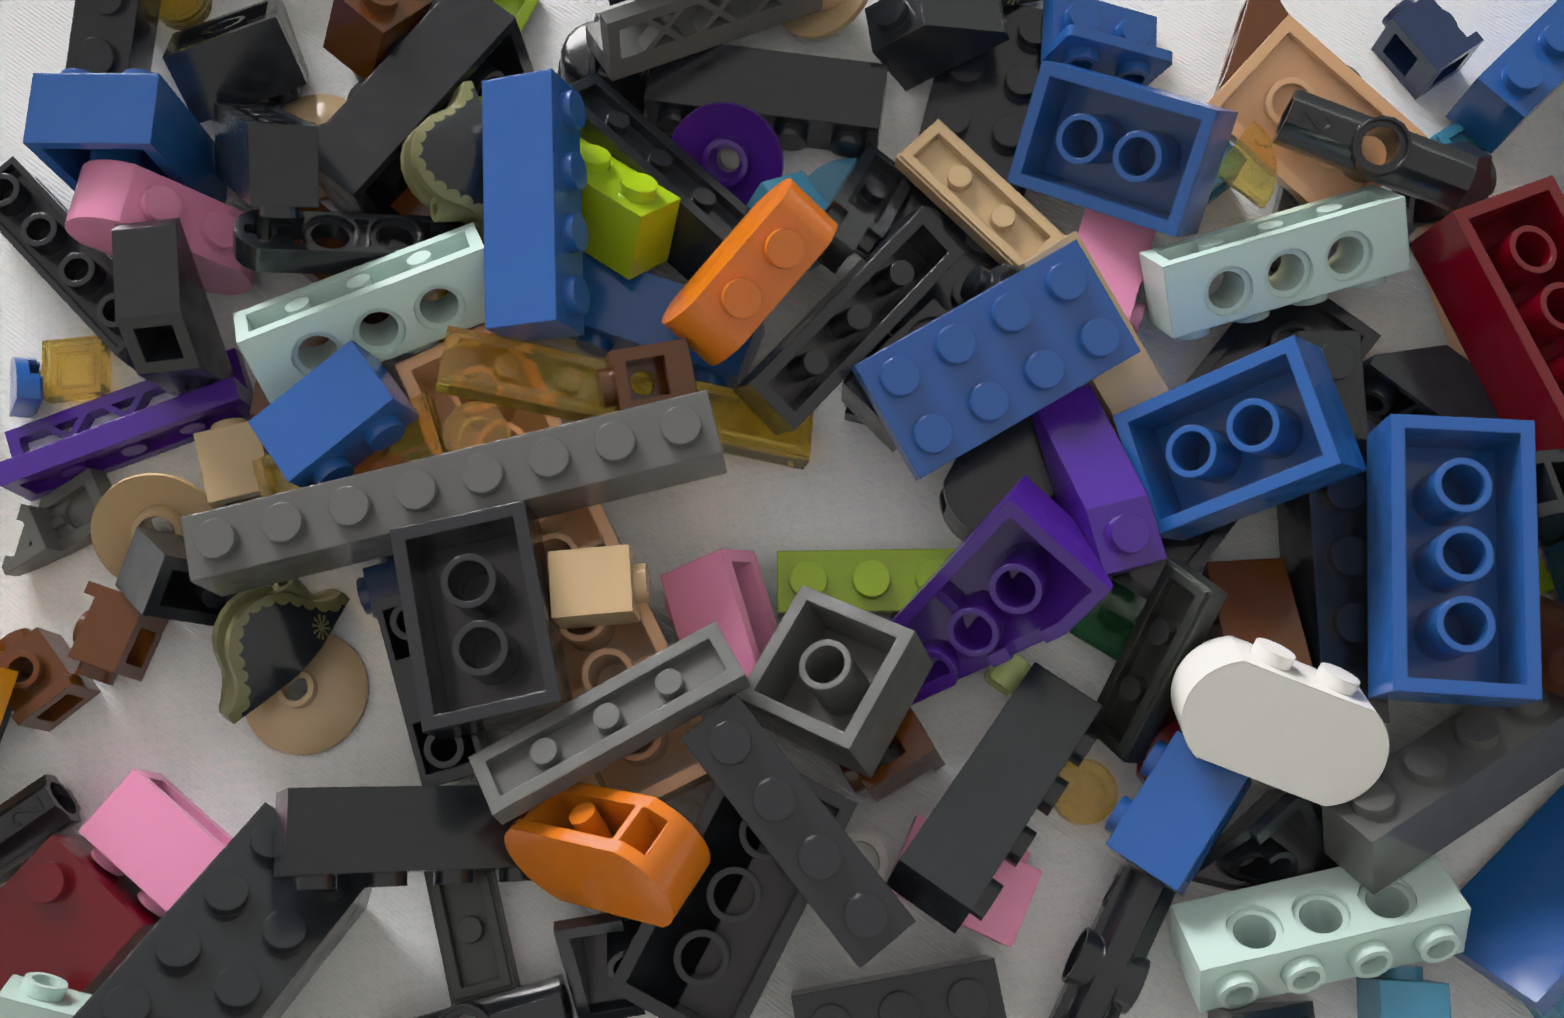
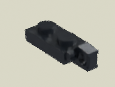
(864, 206)

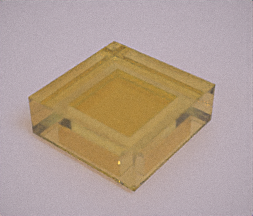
(75, 369)

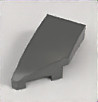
(59, 523)

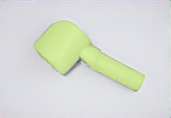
(1007, 675)

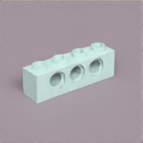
(1371, 246)
(334, 308)
(1314, 933)

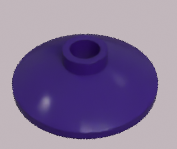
(733, 127)

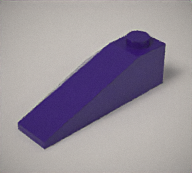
(1005, 588)

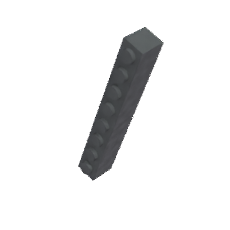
(547, 468)

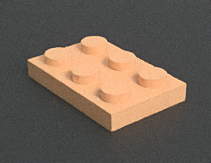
(1264, 86)

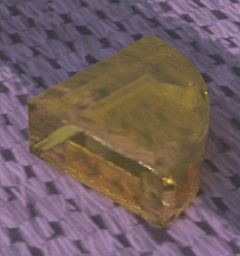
(1251, 165)

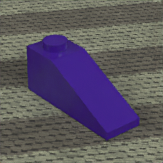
(1098, 482)

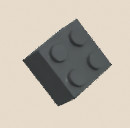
(837, 680)

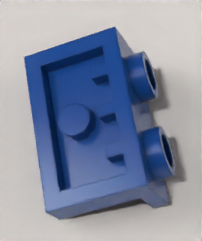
(1103, 39)

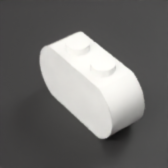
(1279, 719)

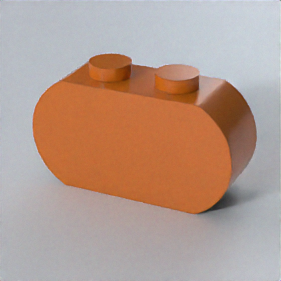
(750, 272)
(610, 852)

